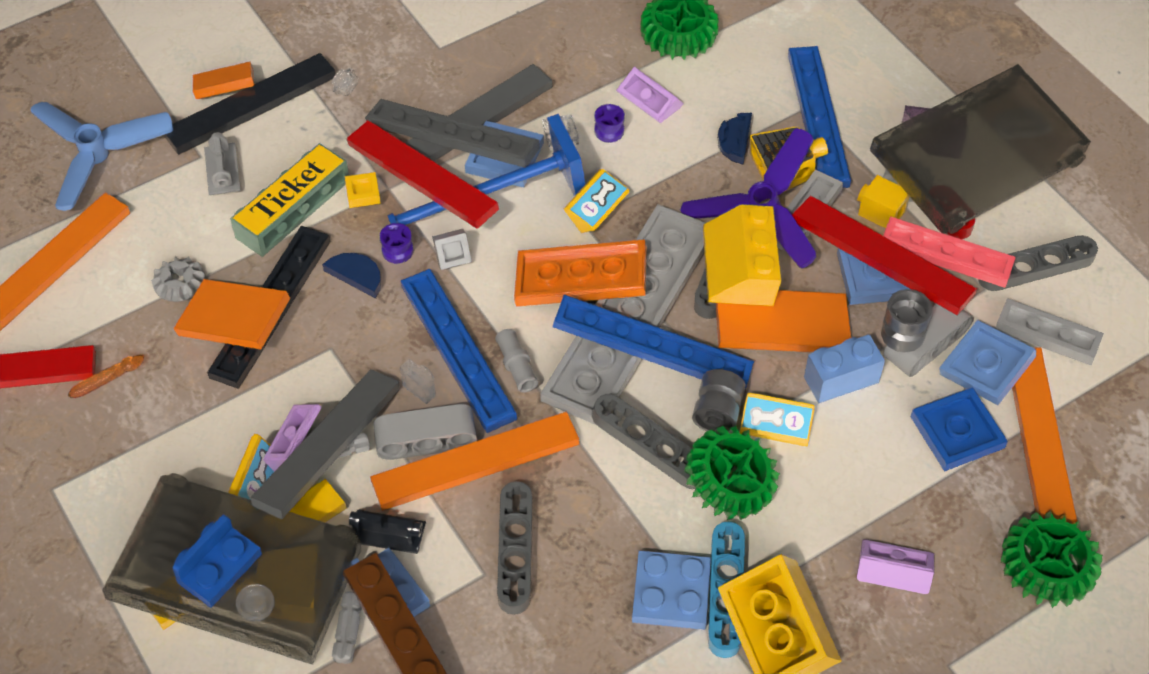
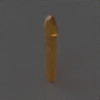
(105, 376)

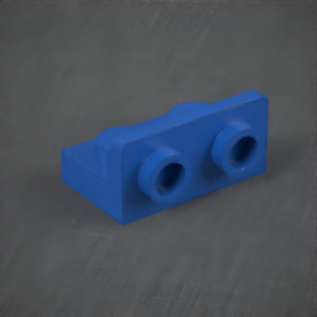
(215, 561)

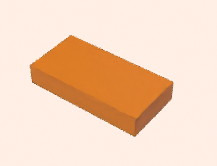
(223, 80)

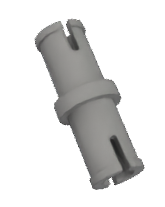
(516, 360)

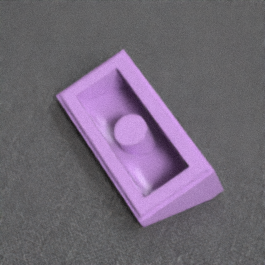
(649, 95)
(291, 434)
(895, 566)

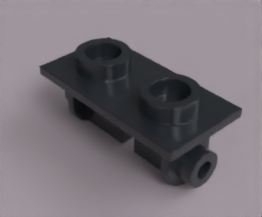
(387, 530)

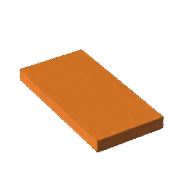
(581, 272)
(795, 323)

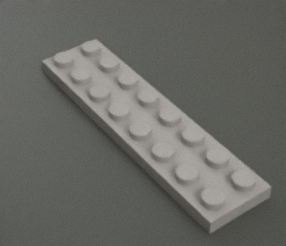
(594, 369)

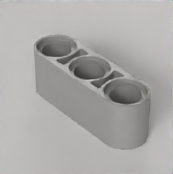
(941, 333)
(424, 431)

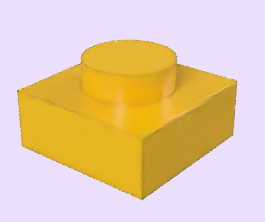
(362, 190)

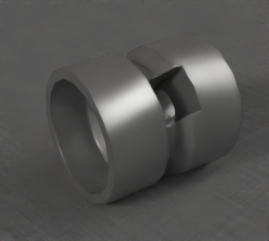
(906, 320)
(718, 400)

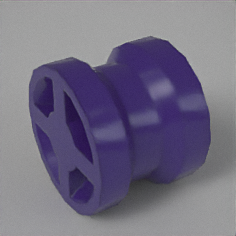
(609, 123)
(391, 238)

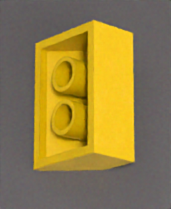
(742, 256)
(779, 620)

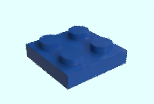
(958, 429)

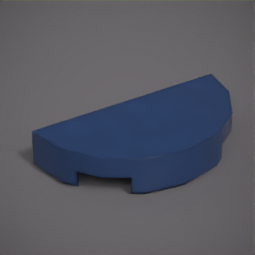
(734, 137)
(356, 271)

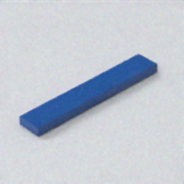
(818, 110)
(646, 340)
(459, 351)

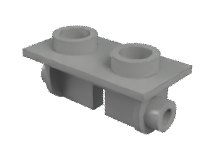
(221, 165)

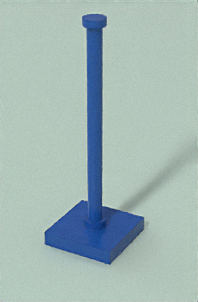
(564, 158)

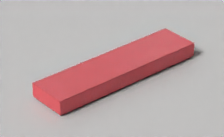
(951, 252)

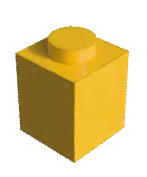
(881, 201)

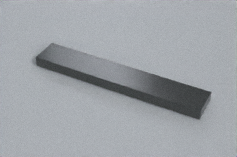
(493, 105)
(454, 133)
(324, 444)

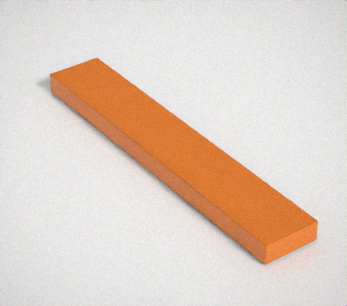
(59, 255)
(1042, 442)
(474, 460)

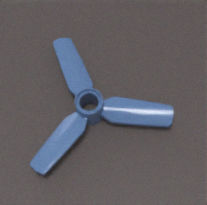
(94, 144)

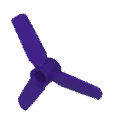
(776, 181)

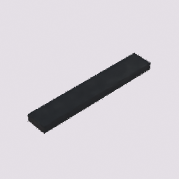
(250, 103)
(288, 275)

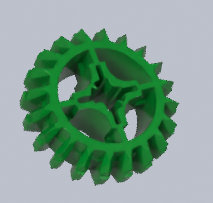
(679, 27)
(751, 482)
(1051, 577)

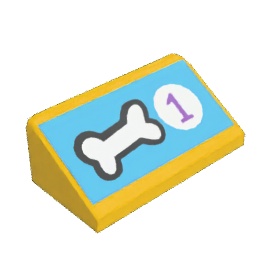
(595, 201)
(777, 419)
(252, 469)

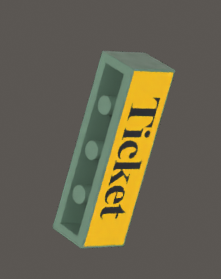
(290, 199)

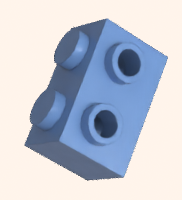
(843, 368)

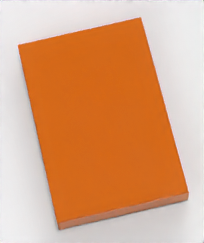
(232, 313)

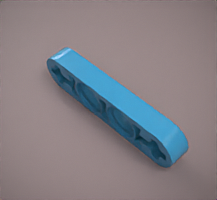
(718, 559)

